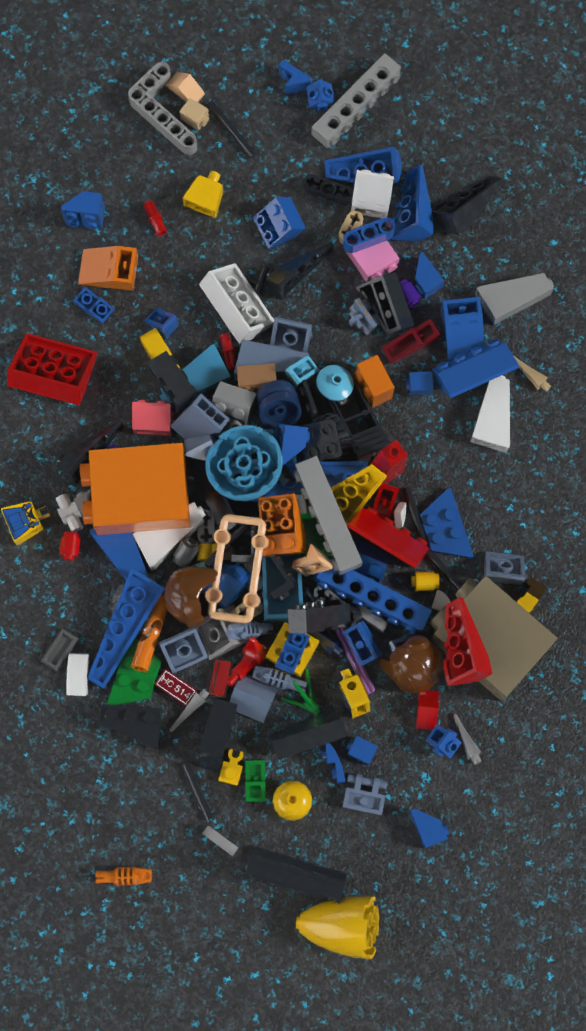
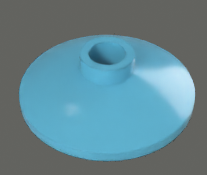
(334, 390)

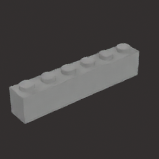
(328, 515)

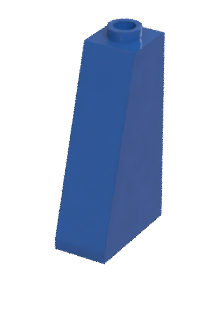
(121, 551)

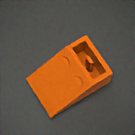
(109, 267)
(283, 525)

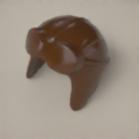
(184, 594)
(414, 665)

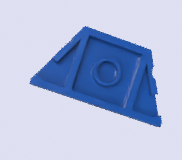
(445, 527)

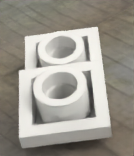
(77, 674)

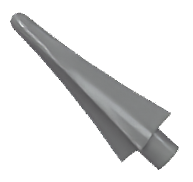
(195, 703)
(471, 748)

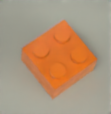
(374, 381)

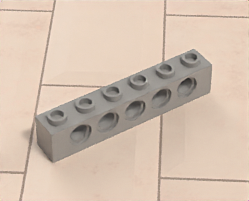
(383, 67)

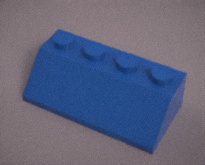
(474, 368)

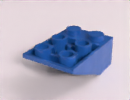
(462, 325)

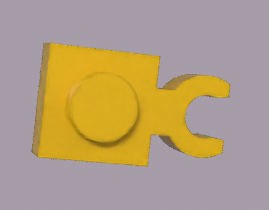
(231, 770)

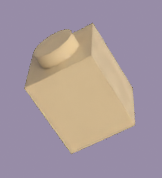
(194, 114)

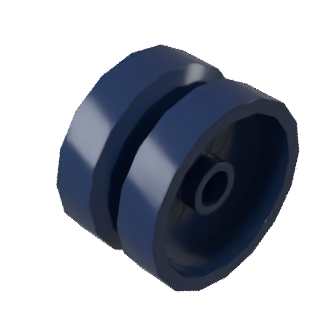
(278, 404)

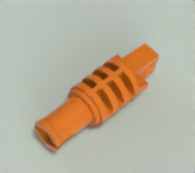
(125, 876)

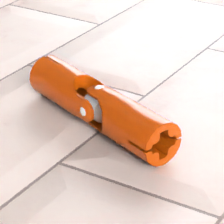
(149, 636)

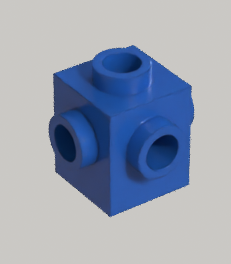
(320, 95)
(443, 741)

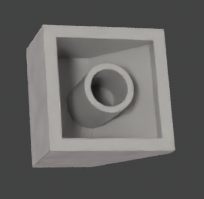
(214, 638)

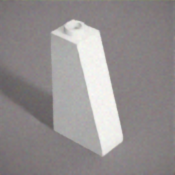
(494, 416)
(160, 544)

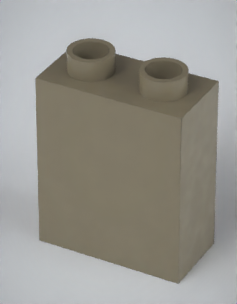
(507, 631)

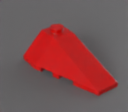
(466, 654)

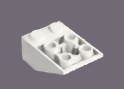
(372, 193)

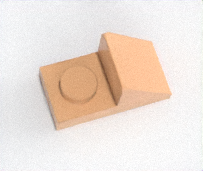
(314, 562)

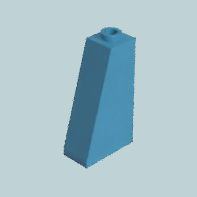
(205, 372)

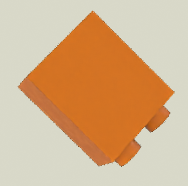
(136, 489)

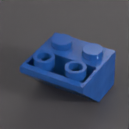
(84, 210)
(279, 222)
(373, 561)

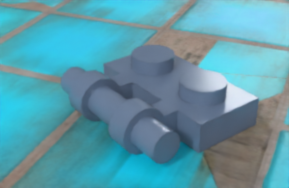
(362, 800)

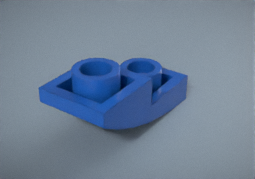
(93, 305)
(292, 652)
(331, 756)

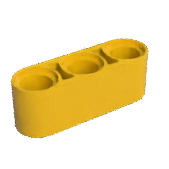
(154, 344)

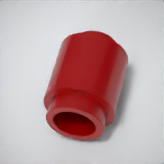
(69, 546)

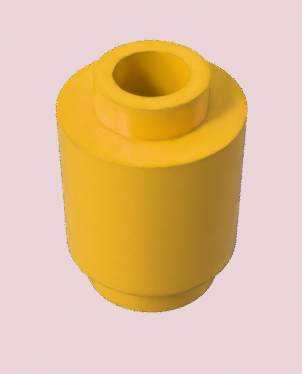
(425, 581)

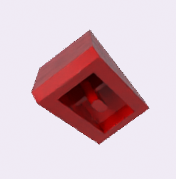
(385, 500)
(427, 709)

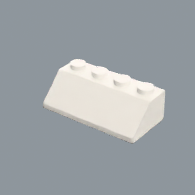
(236, 302)

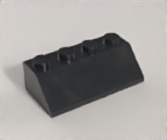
(217, 503)

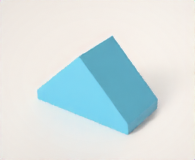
(301, 370)

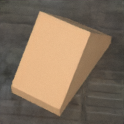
(185, 87)

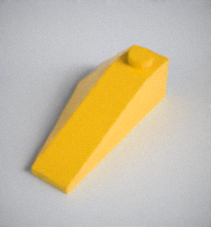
(356, 491)

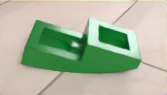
(255, 780)

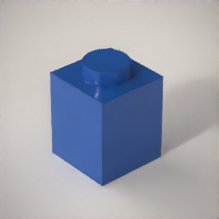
(419, 383)
(361, 750)

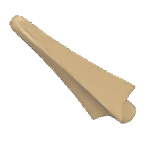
(535, 377)

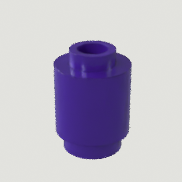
(410, 293)

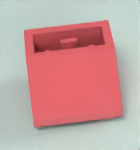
(152, 418)

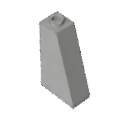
(511, 296)

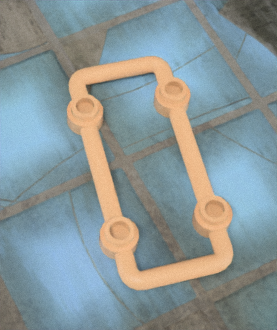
(251, 599)

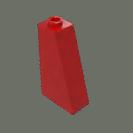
(391, 461)

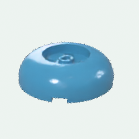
(243, 442)

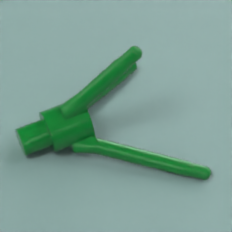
(309, 703)

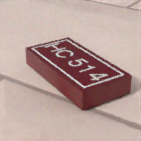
(175, 687)

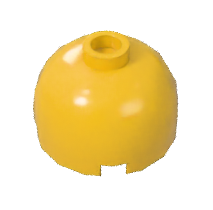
(292, 800)

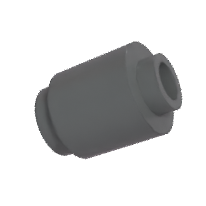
(185, 552)

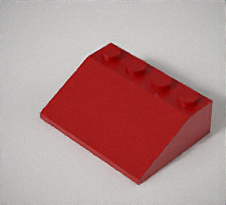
(51, 369)
(389, 537)

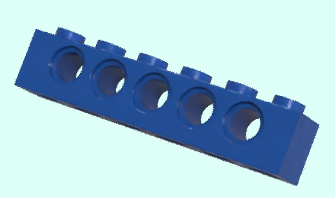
(366, 585)

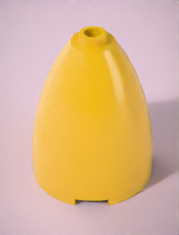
(342, 927)

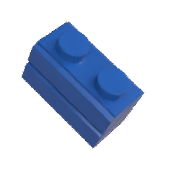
(362, 643)

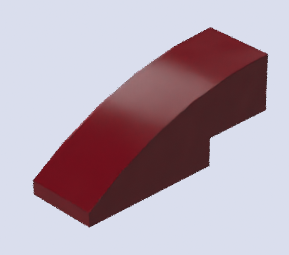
(412, 341)

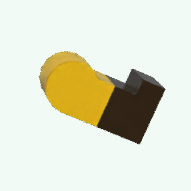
(206, 550)
(532, 595)

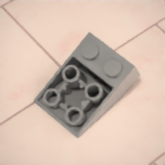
(235, 404)

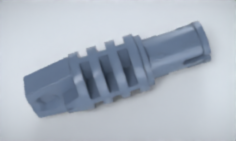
(248, 630)
(276, 678)

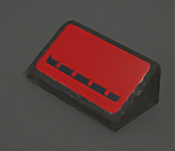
(220, 673)

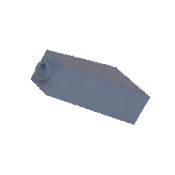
(257, 353)

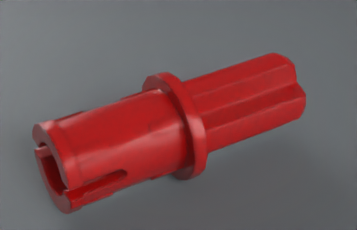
(155, 218)
(228, 351)

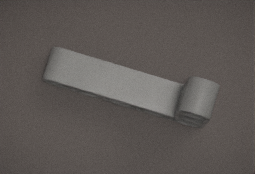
(159, 112)

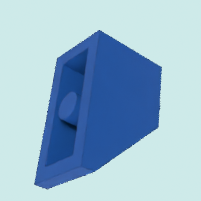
(427, 278)
(429, 828)

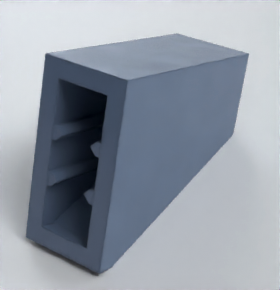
(199, 419)

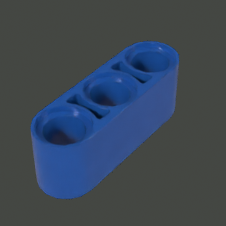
(364, 242)

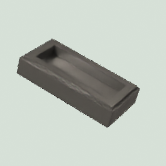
(60, 650)

